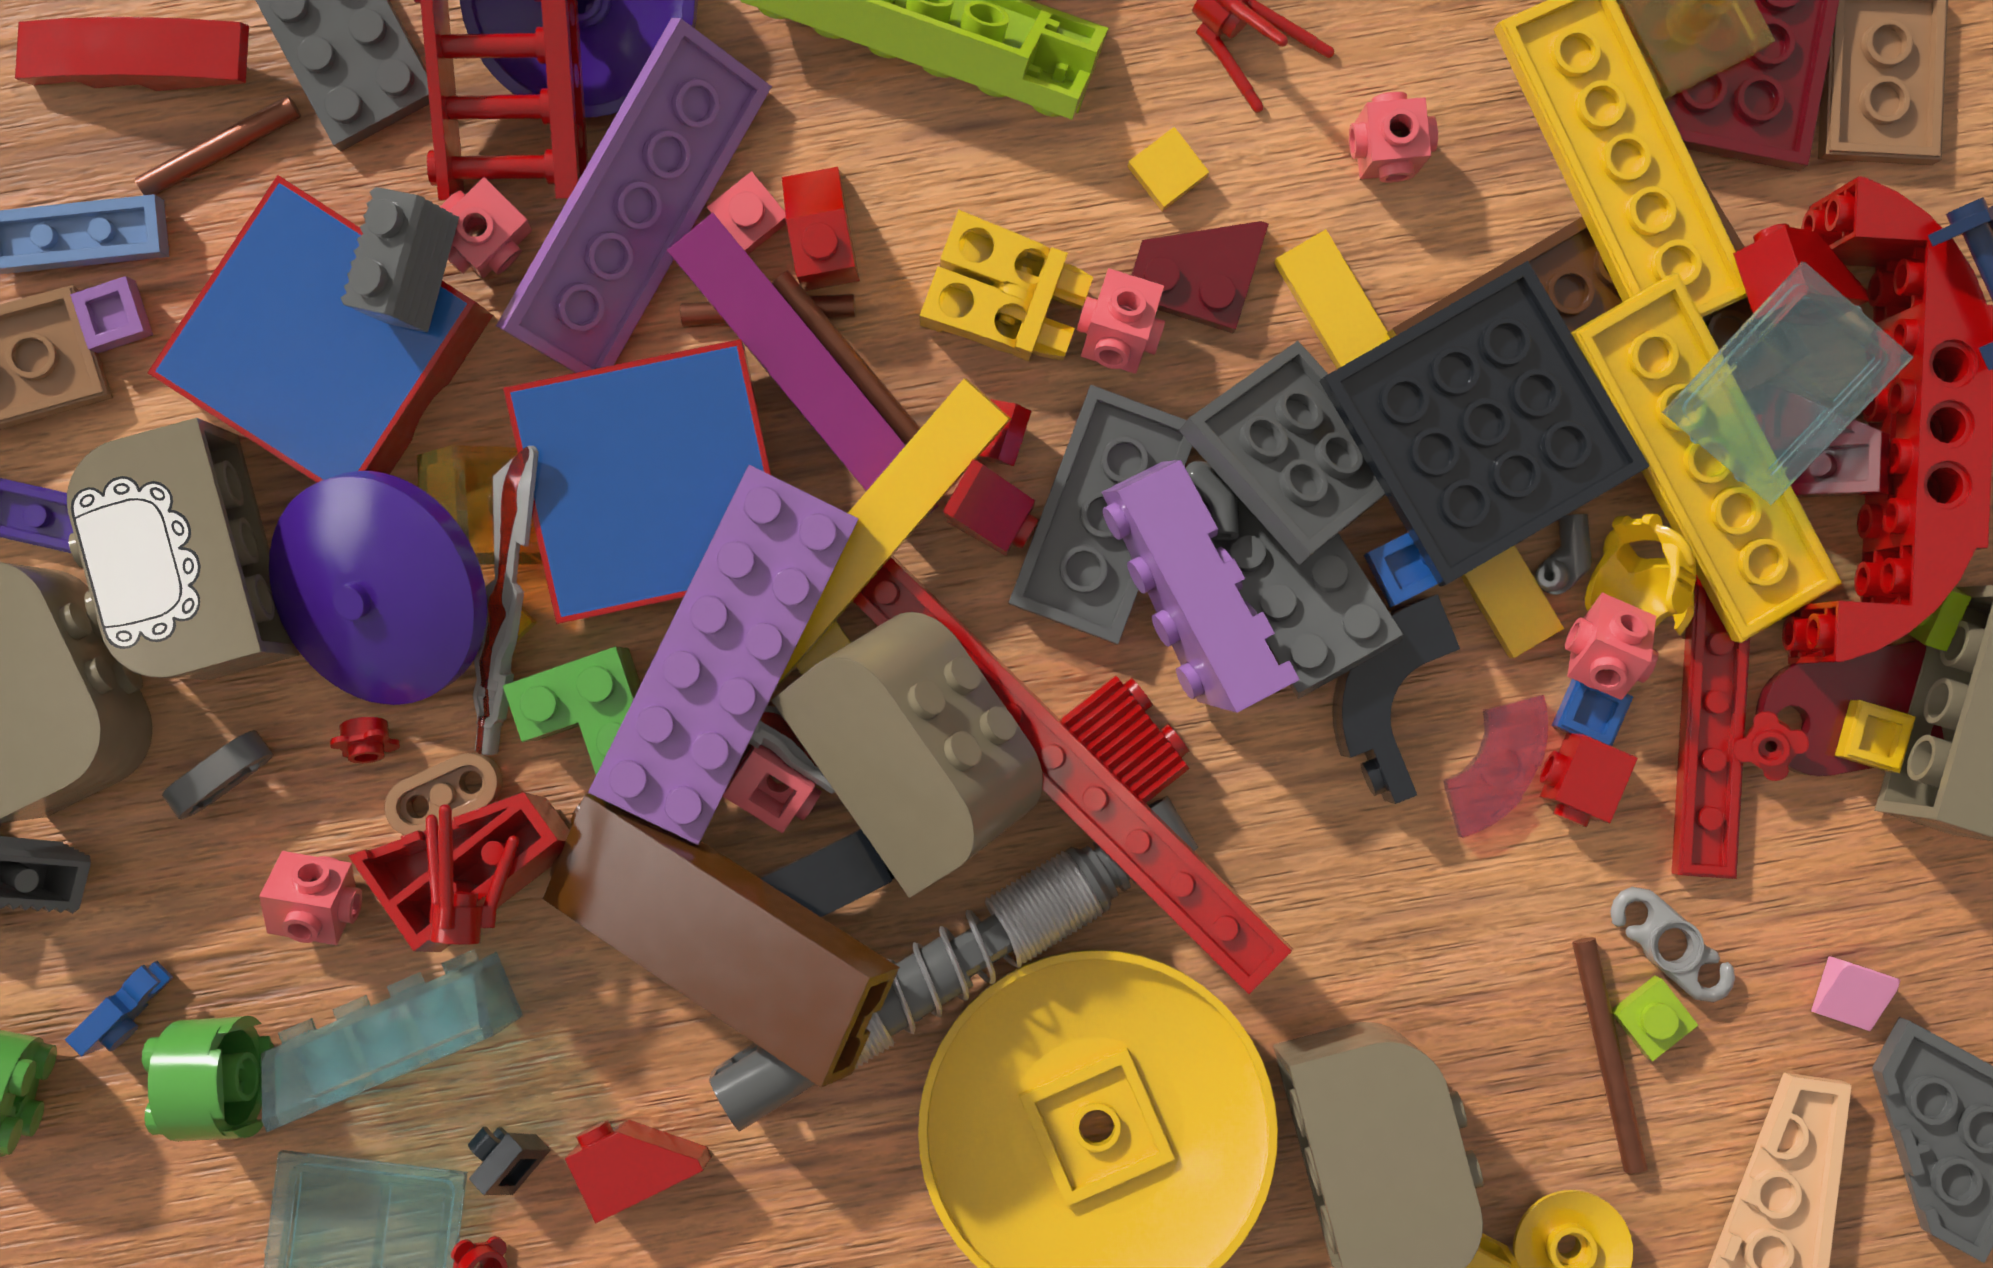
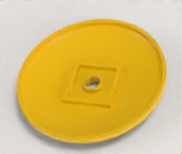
(1116, 1037)

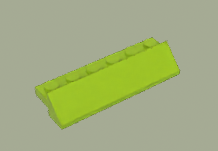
(995, 44)

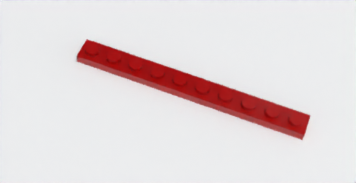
(1104, 804)

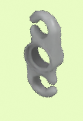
(1686, 968)

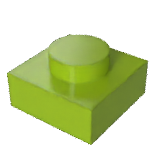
(1942, 624)
(1654, 1018)

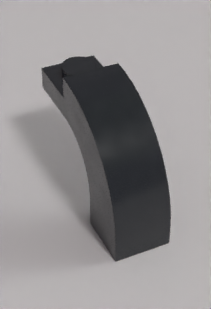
(1366, 696)
(832, 874)

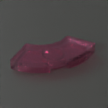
(1503, 766)

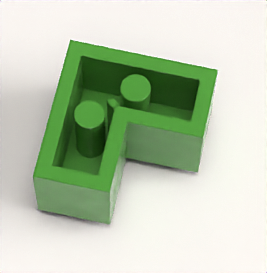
(581, 693)

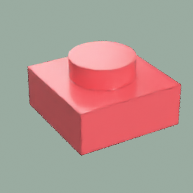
(749, 212)

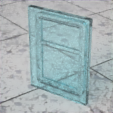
(1787, 383)
(362, 1213)

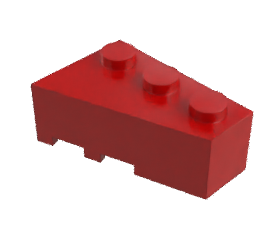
(401, 874)

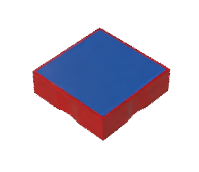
(295, 365)
(635, 472)

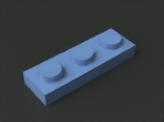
(83, 234)

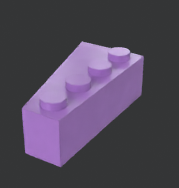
(1194, 589)

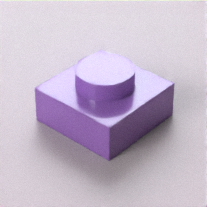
(111, 314)

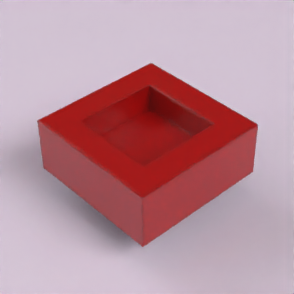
(1007, 443)

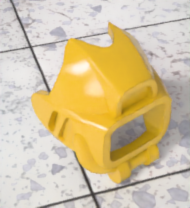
(1650, 584)

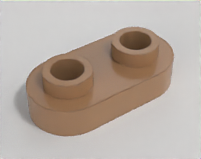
(442, 786)

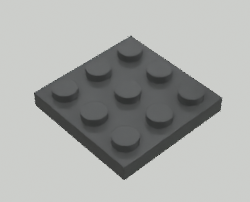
(1286, 453)

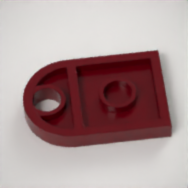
(1824, 693)

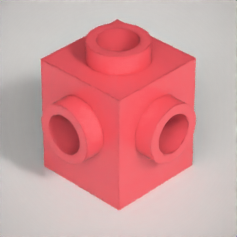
(1379, 150)
(504, 225)
(1122, 321)
(1612, 646)
(310, 898)

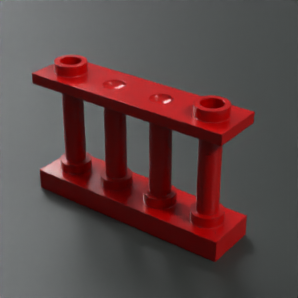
(558, 105)

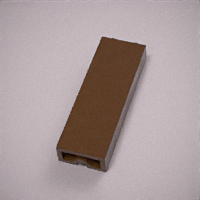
(722, 938)

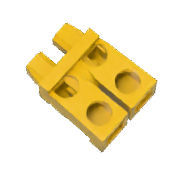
(999, 288)

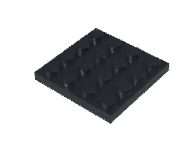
(1484, 423)

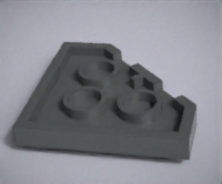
(1943, 1133)

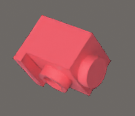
(763, 797)

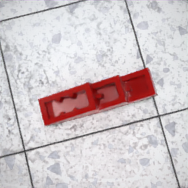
(132, 51)

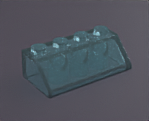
(385, 1038)

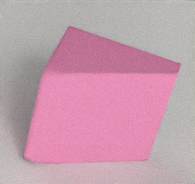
(1853, 993)

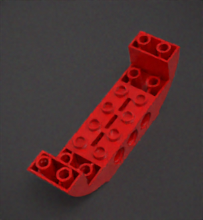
(1936, 421)

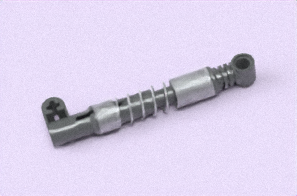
(1022, 920)

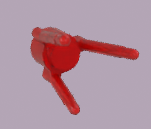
(1231, 17)
(455, 914)

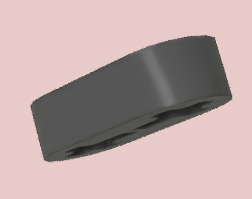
(217, 774)

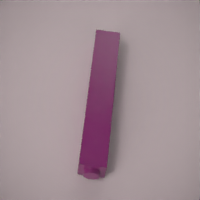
(787, 350)

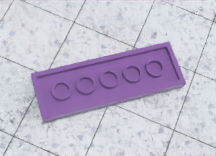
(635, 201)
(723, 655)

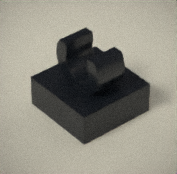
(506, 1160)

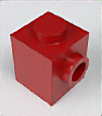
(1585, 779)

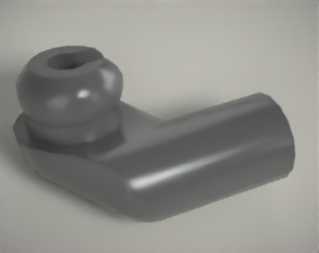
(1219, 497)
(1570, 560)

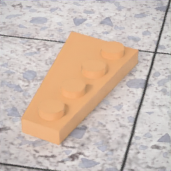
(1791, 1182)

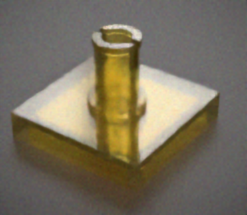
(1694, 38)

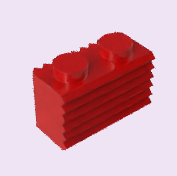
(1126, 739)

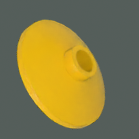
(1597, 1227)

